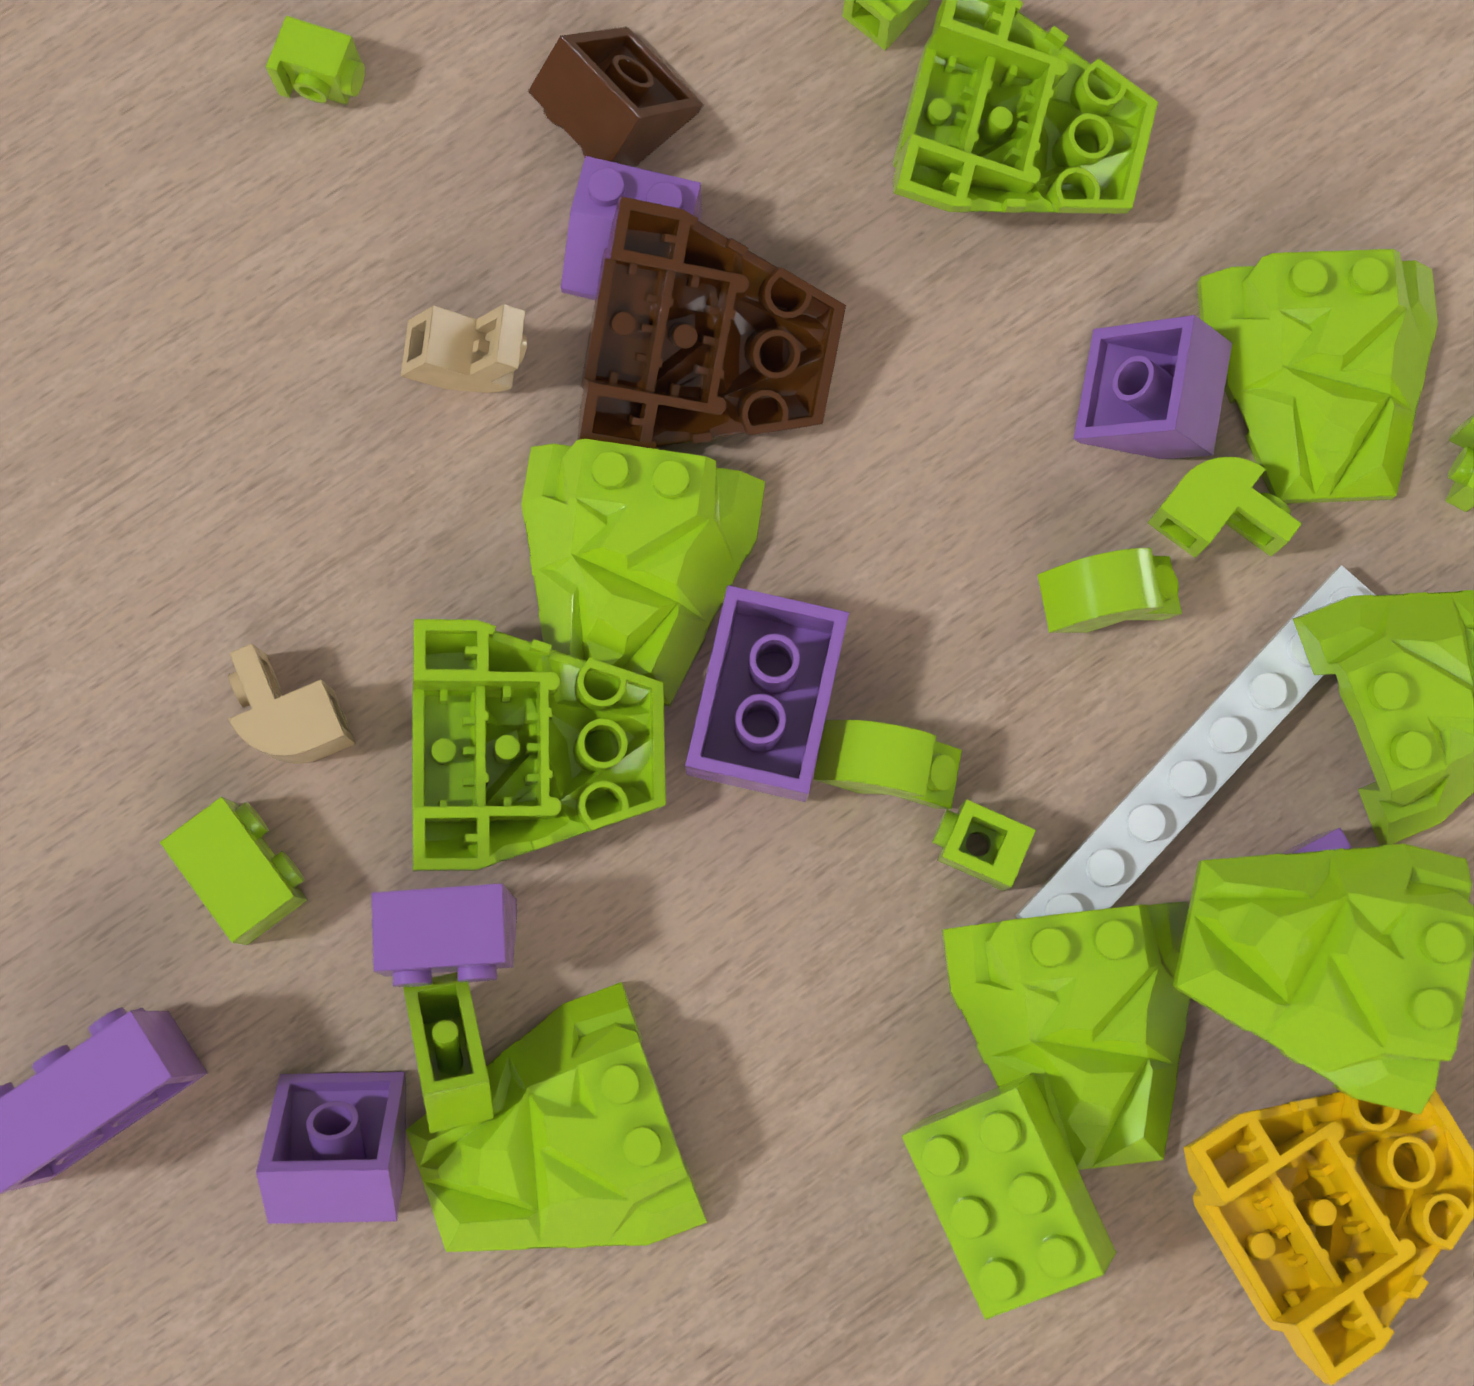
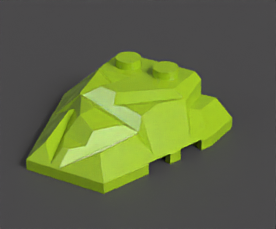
(1018, 120)
(1326, 366)
(635, 551)
(1410, 695)
(523, 745)
(1338, 961)
(1086, 1012)
(572, 1147)

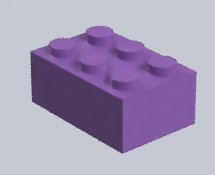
(766, 693)
(91, 1093)

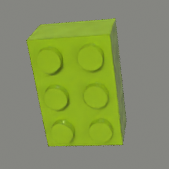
(1009, 1197)

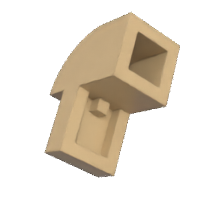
(465, 351)
(289, 726)

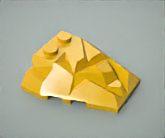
(1333, 1215)

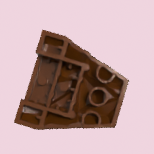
(700, 337)

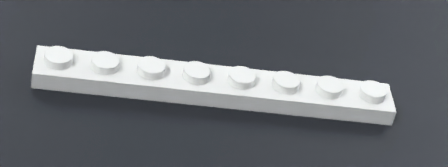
(1190, 769)

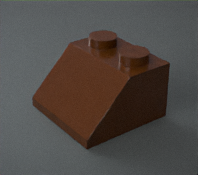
(612, 95)

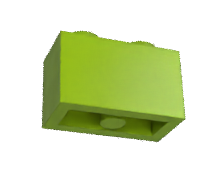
(235, 869)
(448, 1053)

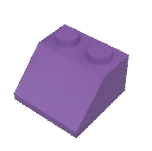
(594, 210)
(1154, 388)
(443, 932)
(334, 1148)

